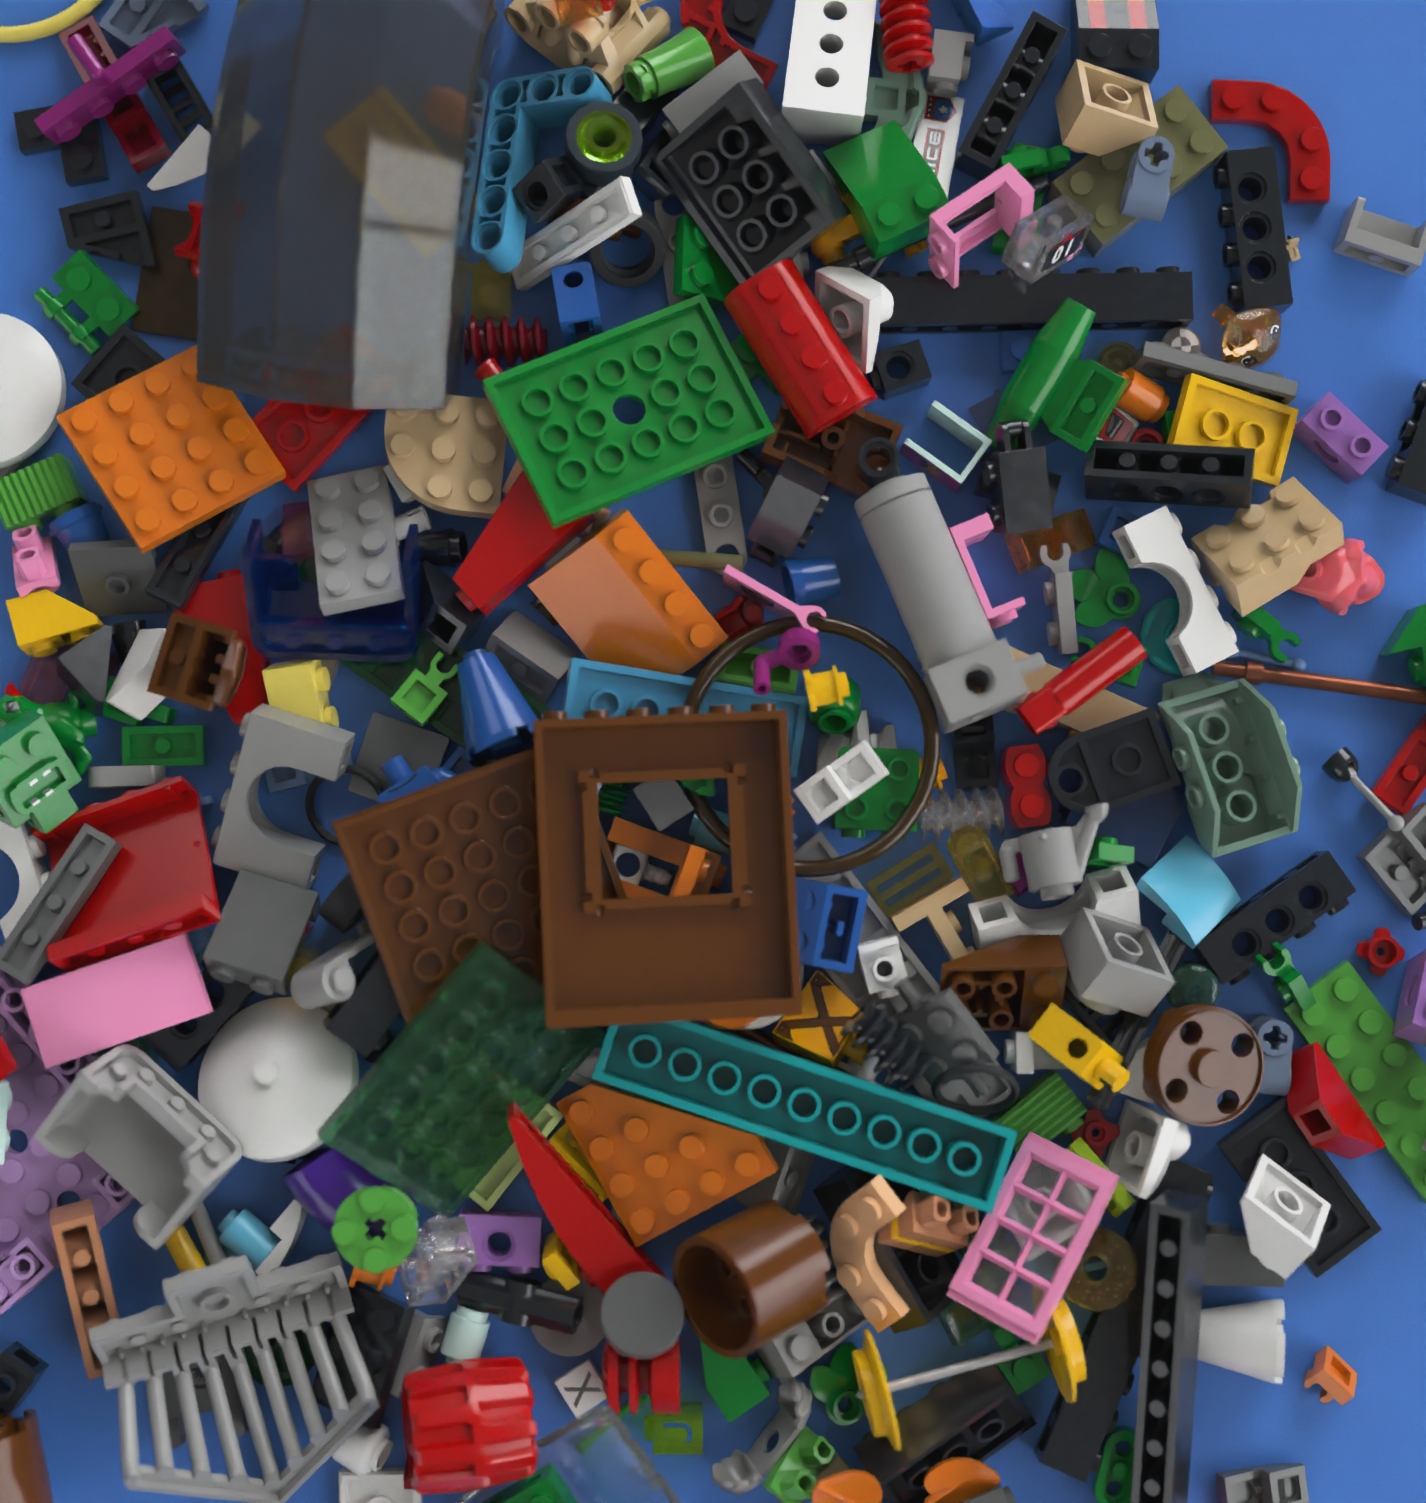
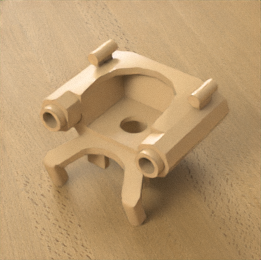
(598, 42)

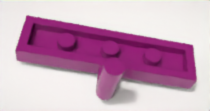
(108, 85)

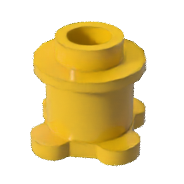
(826, 687)

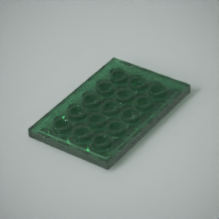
(440, 1093)

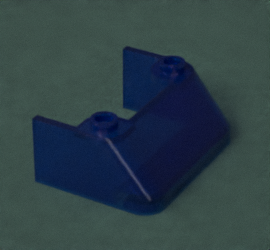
(291, 625)

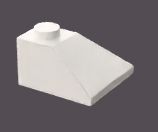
(1281, 1217)

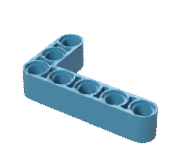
(514, 119)

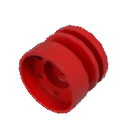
(636, 1377)

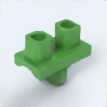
(798, 1466)

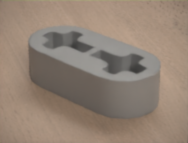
(125, 776)

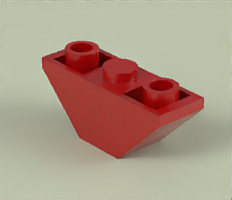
(1327, 1107)

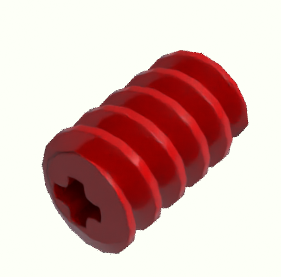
(906, 35)

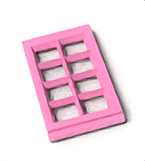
(1033, 1237)

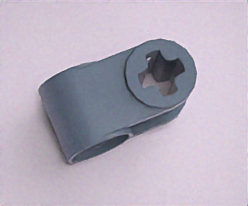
(1146, 185)
(1276, 1054)

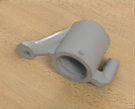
(1053, 856)

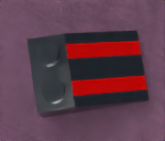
(1117, 36)

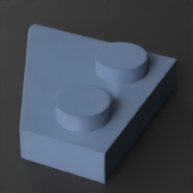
(136, 20)

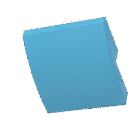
(1190, 891)

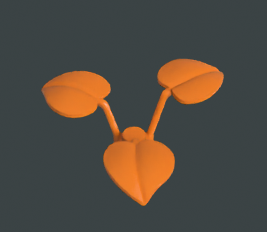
(946, 1481)

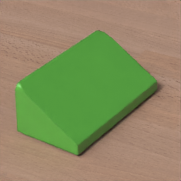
(741, 672)

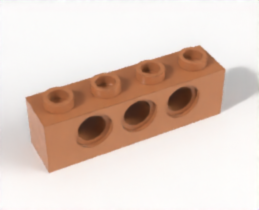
(84, 1274)

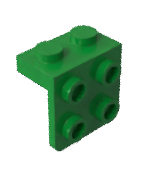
(886, 800)

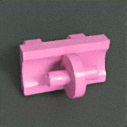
(34, 561)

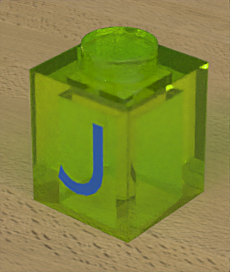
(676, 1432)

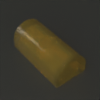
(978, 863)

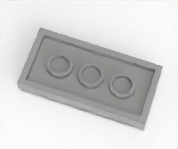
(355, 540)

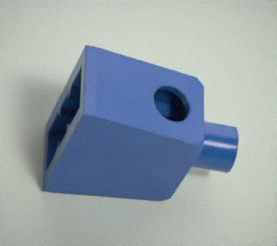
(576, 301)

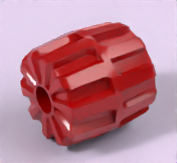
(468, 1425)

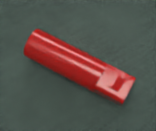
(1081, 681)

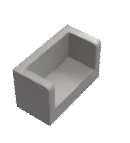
(1380, 240)

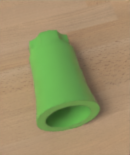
(669, 66)

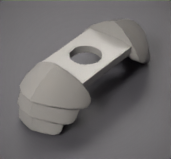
(747, 1470)

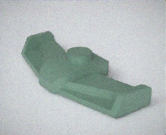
(894, 94)

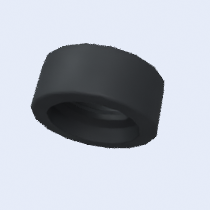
(640, 272)
(342, 906)

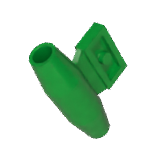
(1057, 387)

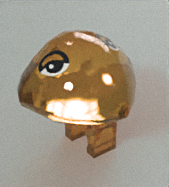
(1249, 335)

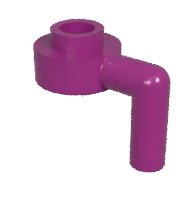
(788, 654)

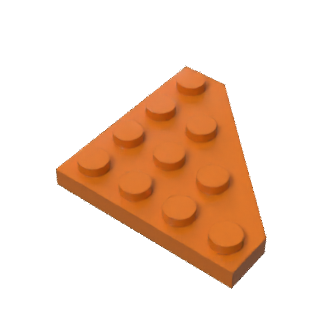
(659, 1159)

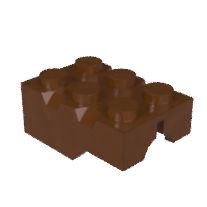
(832, 450)

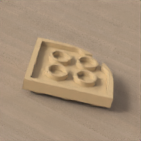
(449, 455)

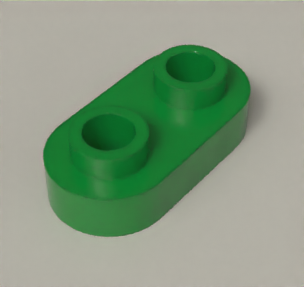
(1115, 1467)

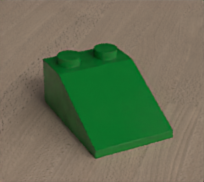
(886, 187)

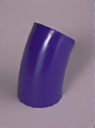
(326, 1181)

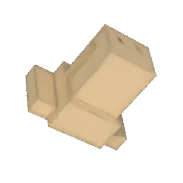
(1292, 249)

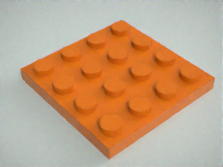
(170, 450)

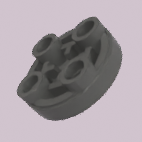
(642, 1315)

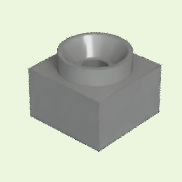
(1114, 964)

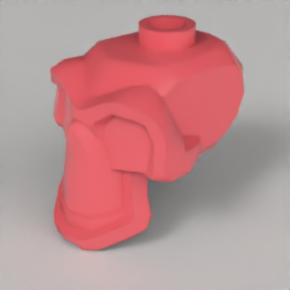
(1342, 578)

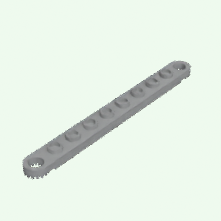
(716, 481)

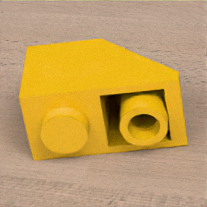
(48, 621)

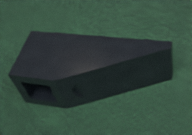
(1408, 468)

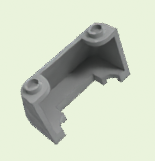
(144, 1137)

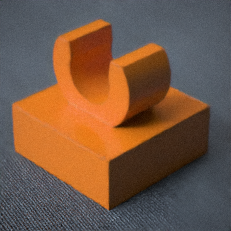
(1333, 1375)

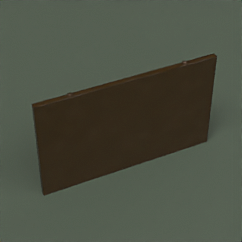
(170, 292)

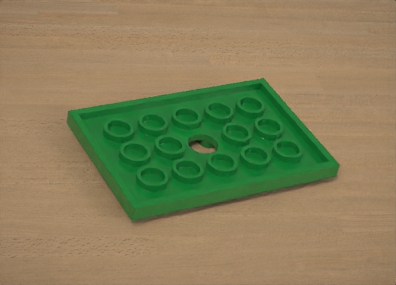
(565, 424)

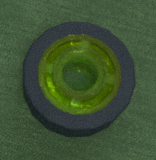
(608, 123)

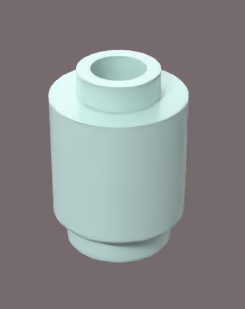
(465, 1334)

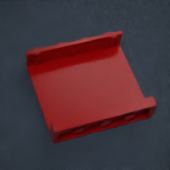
(154, 885)

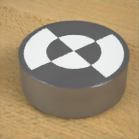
(1182, 339)

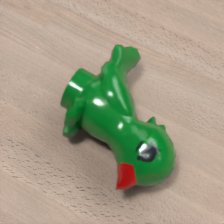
(67, 720)

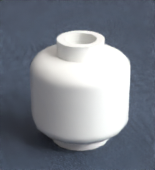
(365, 1450)

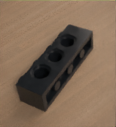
(1010, 96)
(1256, 171)
(1169, 474)
(1330, 894)
(182, 1045)

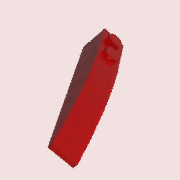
(575, 1211)

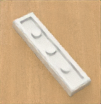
(577, 232)

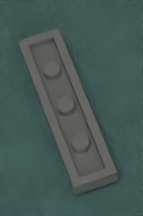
(1171, 365)
(57, 903)

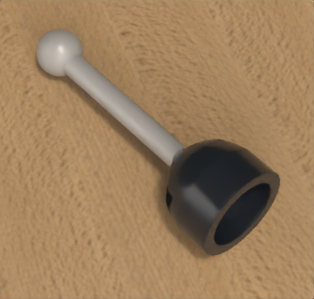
(1343, 768)

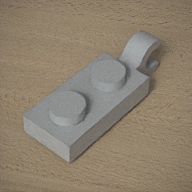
(1059, 595)

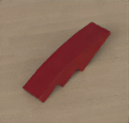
(129, 117)

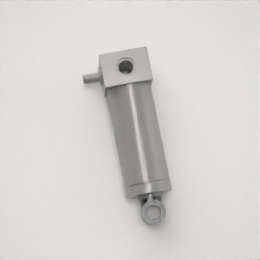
(936, 595)

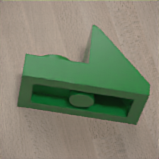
(1411, 637)

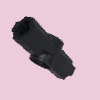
(521, 1301)

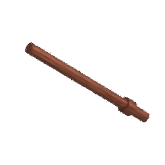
(1255, 673)

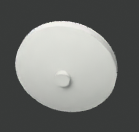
(29, 390)
(276, 1078)

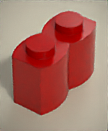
(1023, 775)

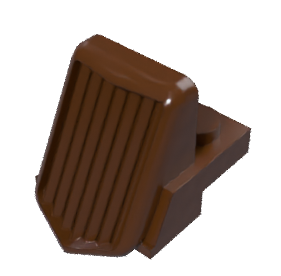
(198, 663)

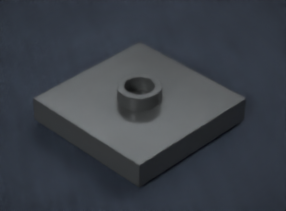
(114, 577)

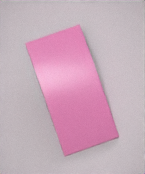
(116, 1000)

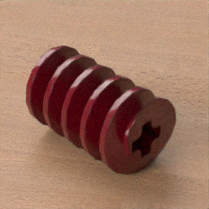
(504, 341)

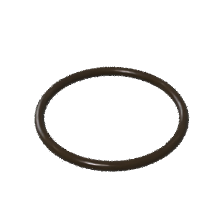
(923, 701)

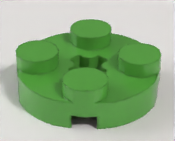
(352, 1234)

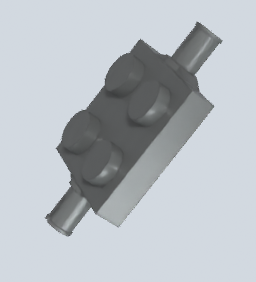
(946, 1033)

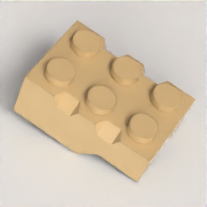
(1267, 546)

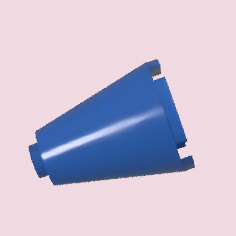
(493, 709)

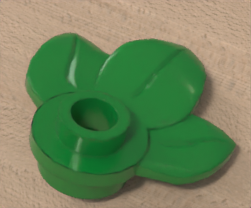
(1097, 588)
(839, 1381)

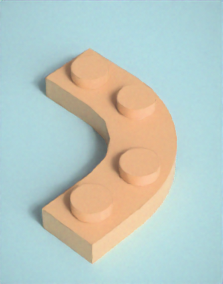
(854, 1255)

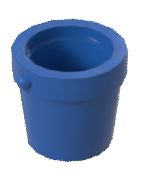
(80, 525)
(810, 579)

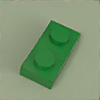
(164, 745)

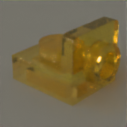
(490, 292)

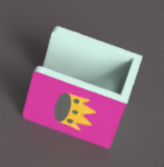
(959, 429)

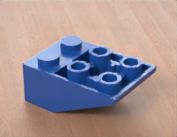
(829, 923)

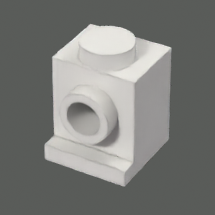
(871, 954)

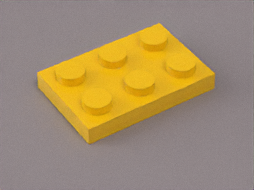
(1230, 417)

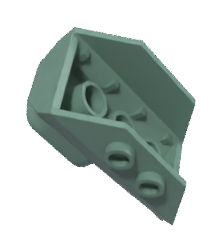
(1233, 762)

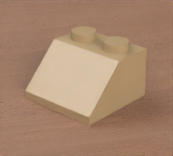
(1103, 110)

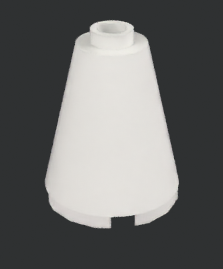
(1245, 1339)

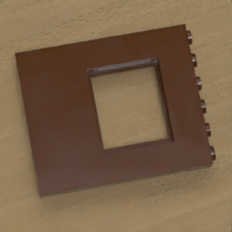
(669, 952)

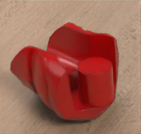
(739, 616)

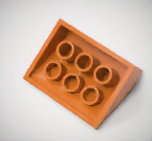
(627, 601)

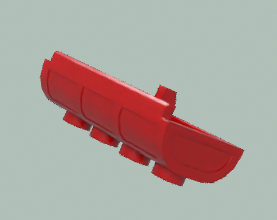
(799, 347)

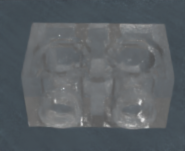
(438, 1261)

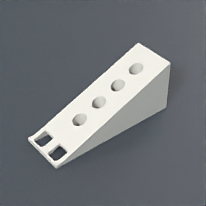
(828, 69)

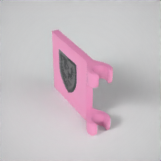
(770, 599)

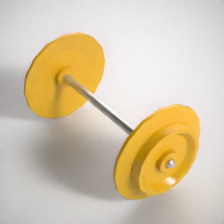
(1058, 1341)

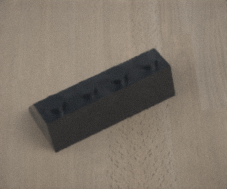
(915, 1276)
(960, 1417)

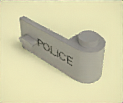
(330, 975)

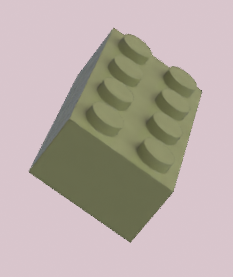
(1099, 181)

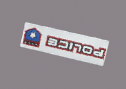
(938, 135)

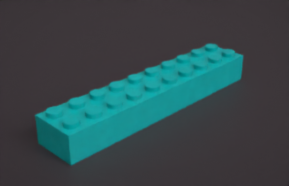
(811, 1107)

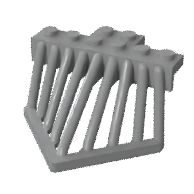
(218, 1314)

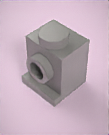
(951, 62)

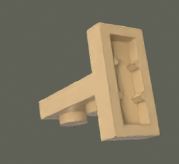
(943, 924)

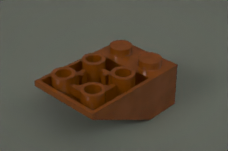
(1009, 981)

